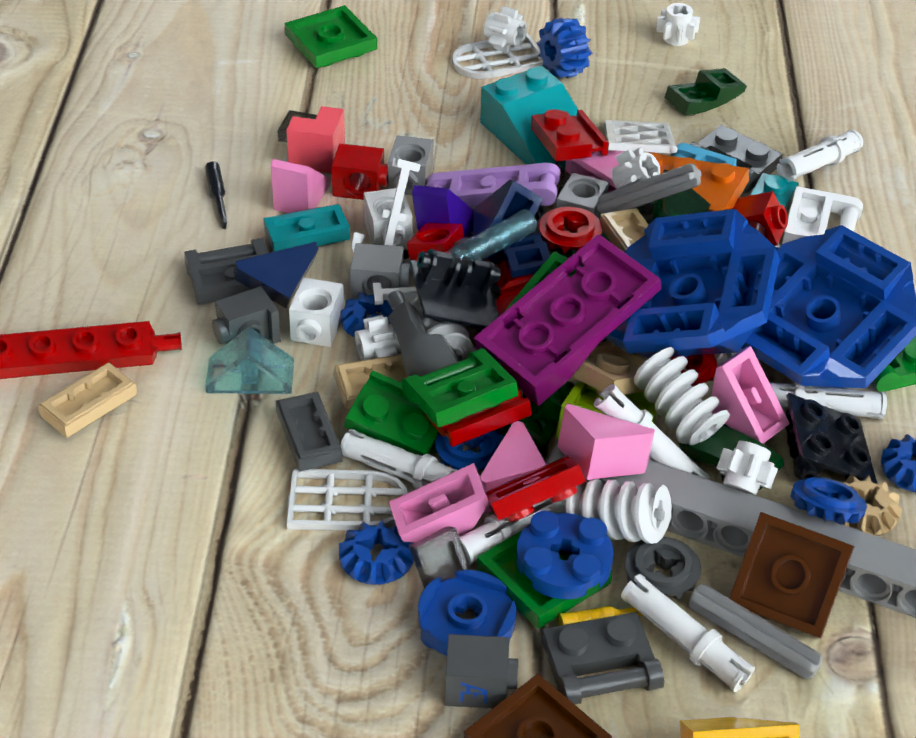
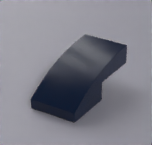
(525, 255)

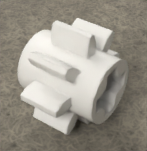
(677, 24)
(505, 29)
(634, 167)
(376, 339)
(747, 467)

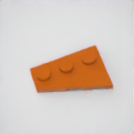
(719, 184)

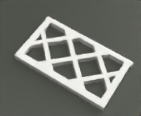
(633, 135)

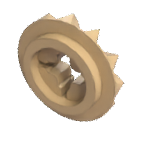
(883, 513)

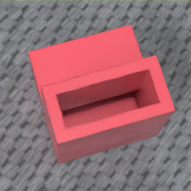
(316, 140)

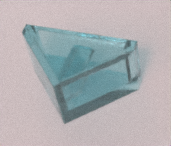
(250, 367)

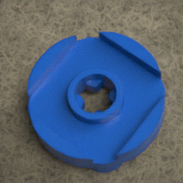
(556, 532)
(468, 590)

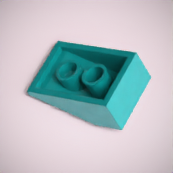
(509, 107)

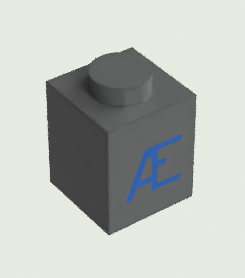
(478, 671)

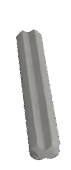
(650, 189)
(755, 631)

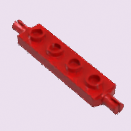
(82, 349)

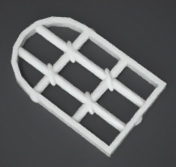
(490, 73)
(330, 491)

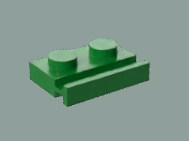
(388, 416)

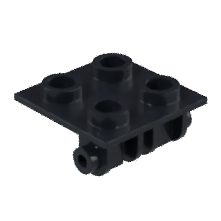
(455, 288)
(827, 440)

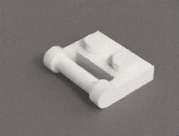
(812, 210)

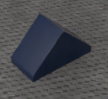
(502, 205)
(277, 271)

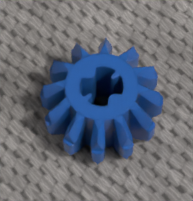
(564, 47)

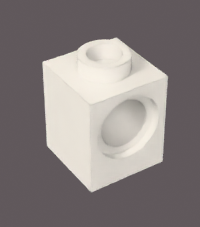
(377, 225)
(316, 312)

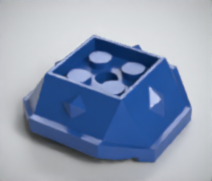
(713, 285)
(836, 311)

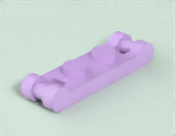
(478, 184)

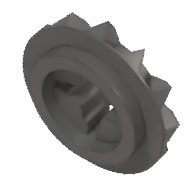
(668, 554)

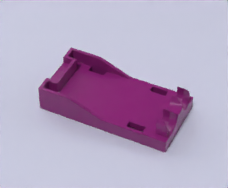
(566, 317)

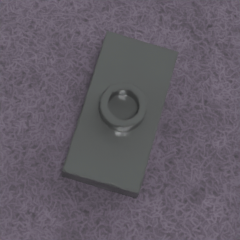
(309, 431)

